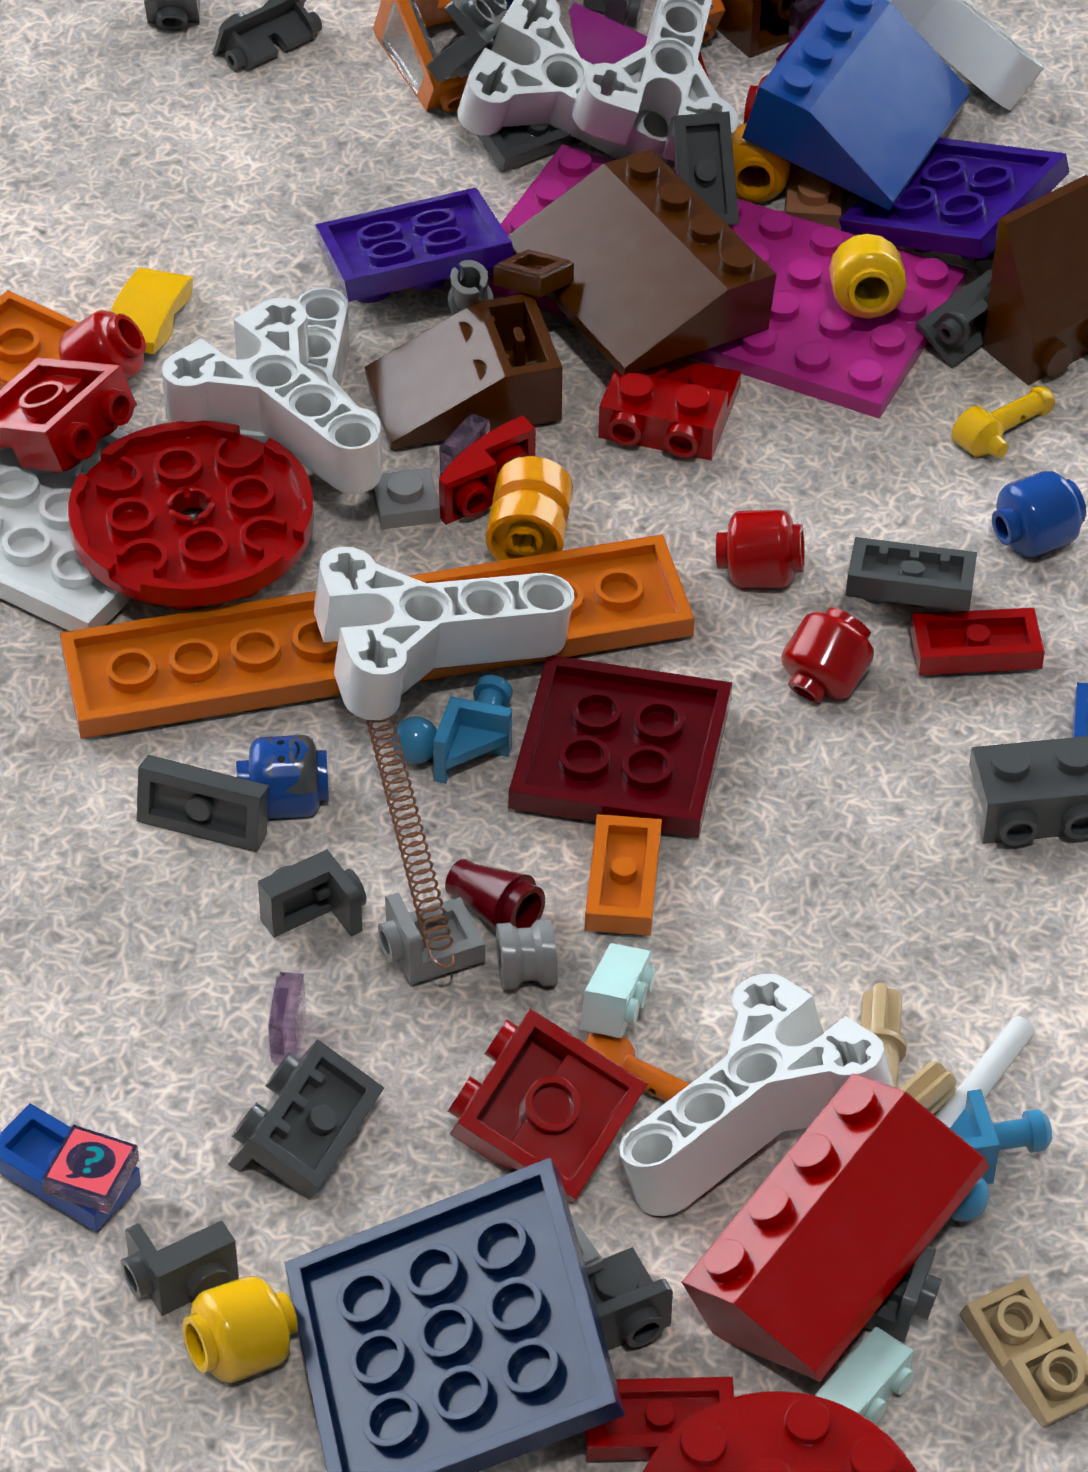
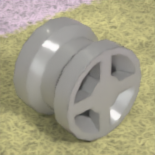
(526, 954)

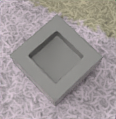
(406, 499)

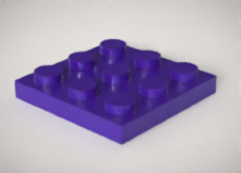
(960, 197)
(412, 244)

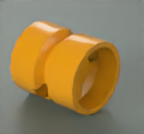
(529, 509)

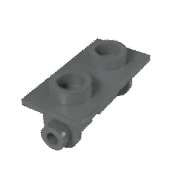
(249, 36)
(960, 322)

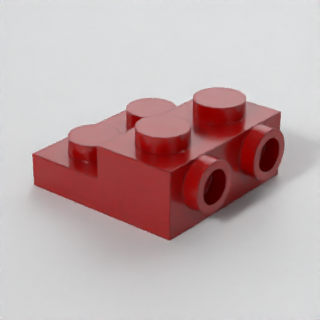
(670, 408)
(61, 410)
(545, 1102)

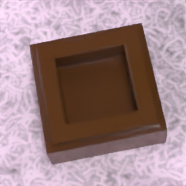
(533, 273)

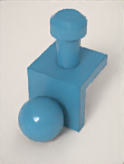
(464, 731)
(988, 1138)

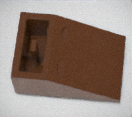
(479, 361)

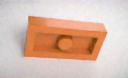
(623, 875)

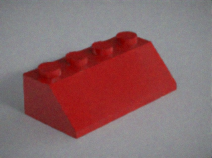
(834, 1227)

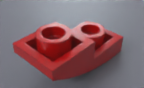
(471, 478)

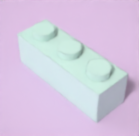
(617, 990)
(871, 1375)

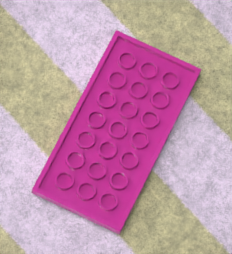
(809, 338)

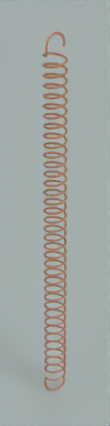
(409, 835)

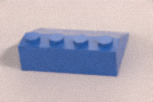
(857, 100)

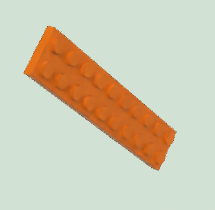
(275, 654)

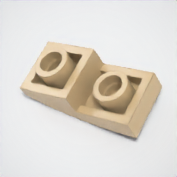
(1030, 1351)

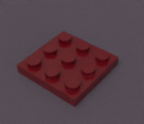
(621, 744)

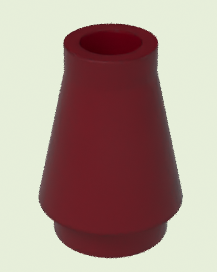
(496, 893)

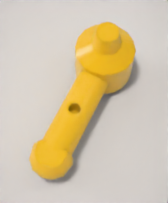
(983, 431)

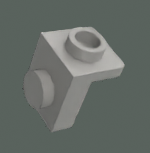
(404, 943)

